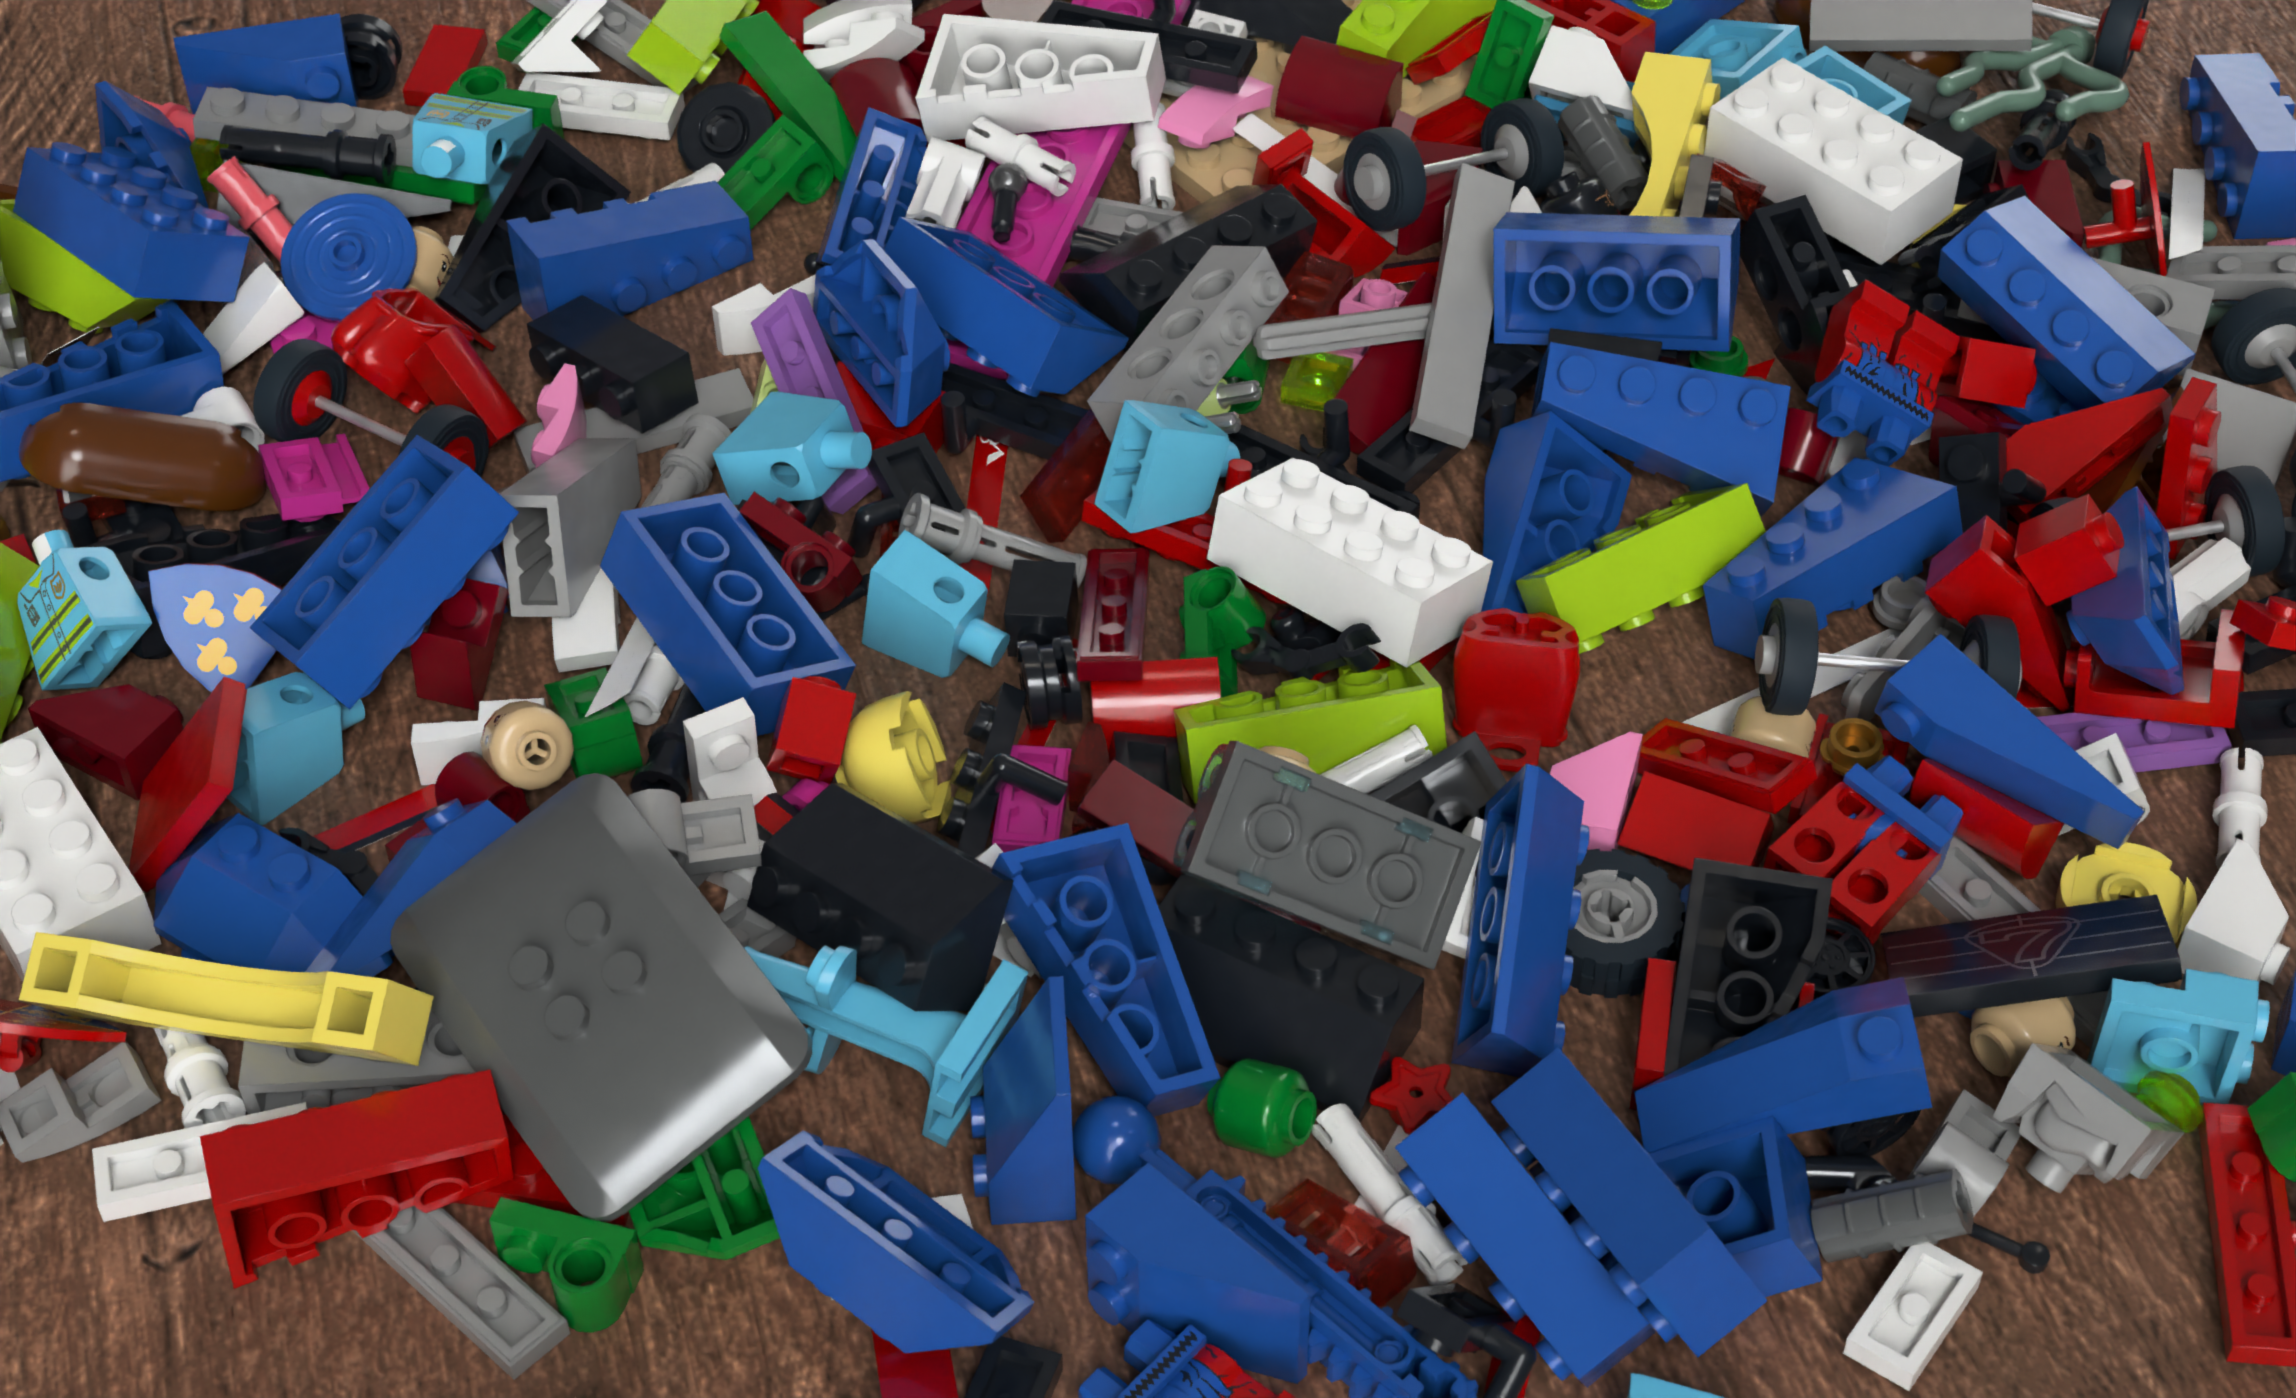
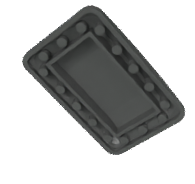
(600, 997)

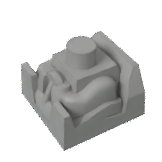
(2081, 1120)

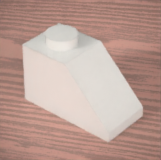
(1579, 66)
(2237, 922)

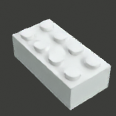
(1859, 168)
(1349, 559)
(58, 861)

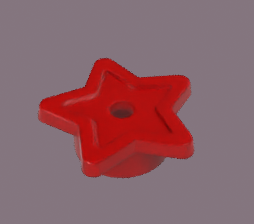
(1396, 1097)

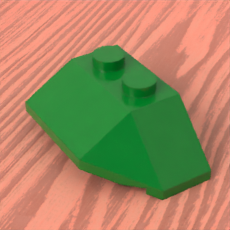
(712, 1203)

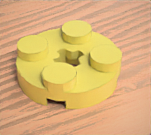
(2130, 872)

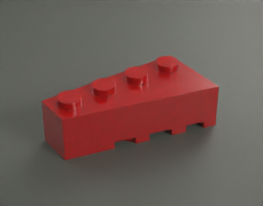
(352, 1168)

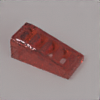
(1316, 280)
(1385, 1256)

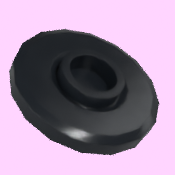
(722, 125)

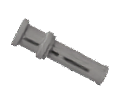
(688, 466)
(966, 530)

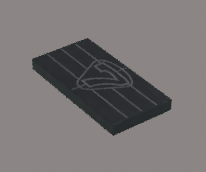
(2032, 955)

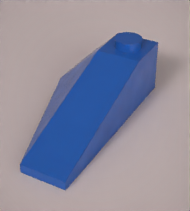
(149, 134)
(1544, 499)
(1980, 730)
(1812, 1069)

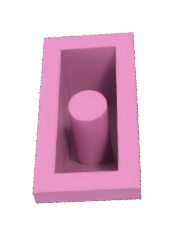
(1605, 783)

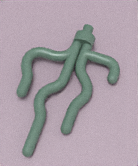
(2063, 54)

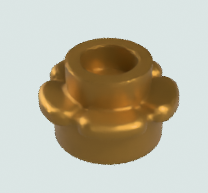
(1852, 743)

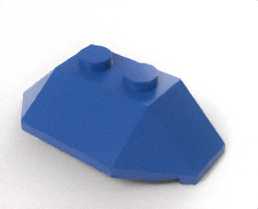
(874, 184)
(881, 330)
(2136, 614)
(251, 899)
(888, 1249)

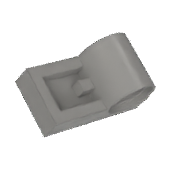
(703, 833)
(1973, 1145)

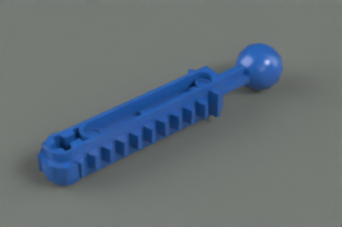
(1345, 1328)

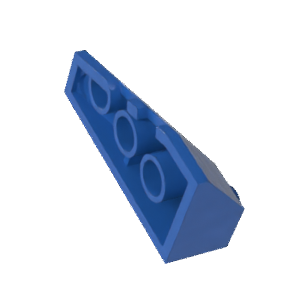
(426, 859)

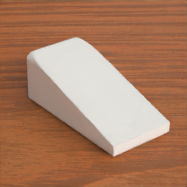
(256, 316)

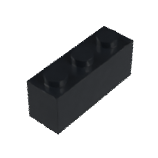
(616, 363)

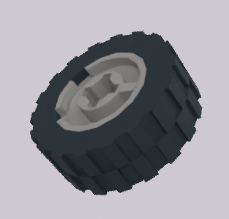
(1646, 917)

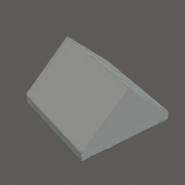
(2253, 426)

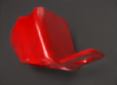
(386, 332)
(1515, 682)

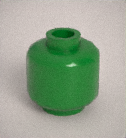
(1262, 1108)

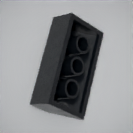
(1140, 275)
(889, 891)
(1291, 994)

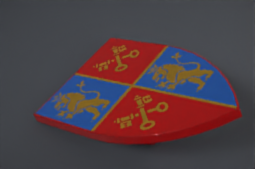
(26, 1024)

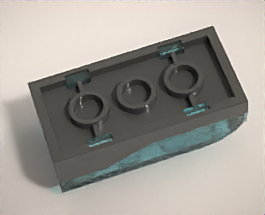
(1325, 854)

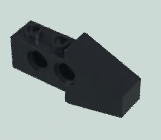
(1794, 279)

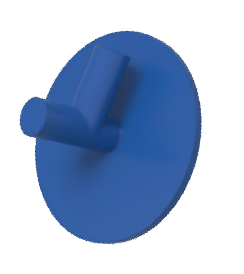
(346, 253)

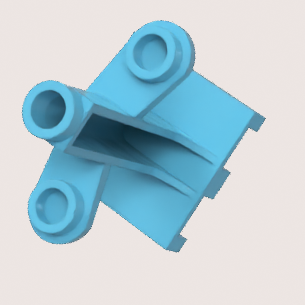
(938, 1044)

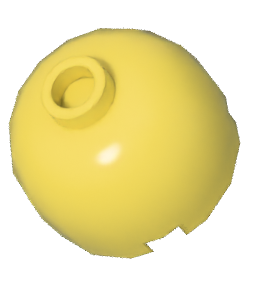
(894, 758)

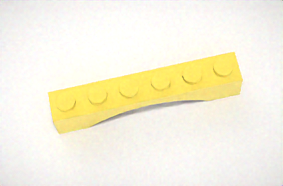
(1670, 116)
(255, 1005)

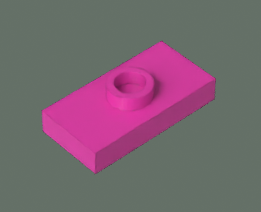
(1024, 818)

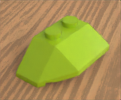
(60, 280)

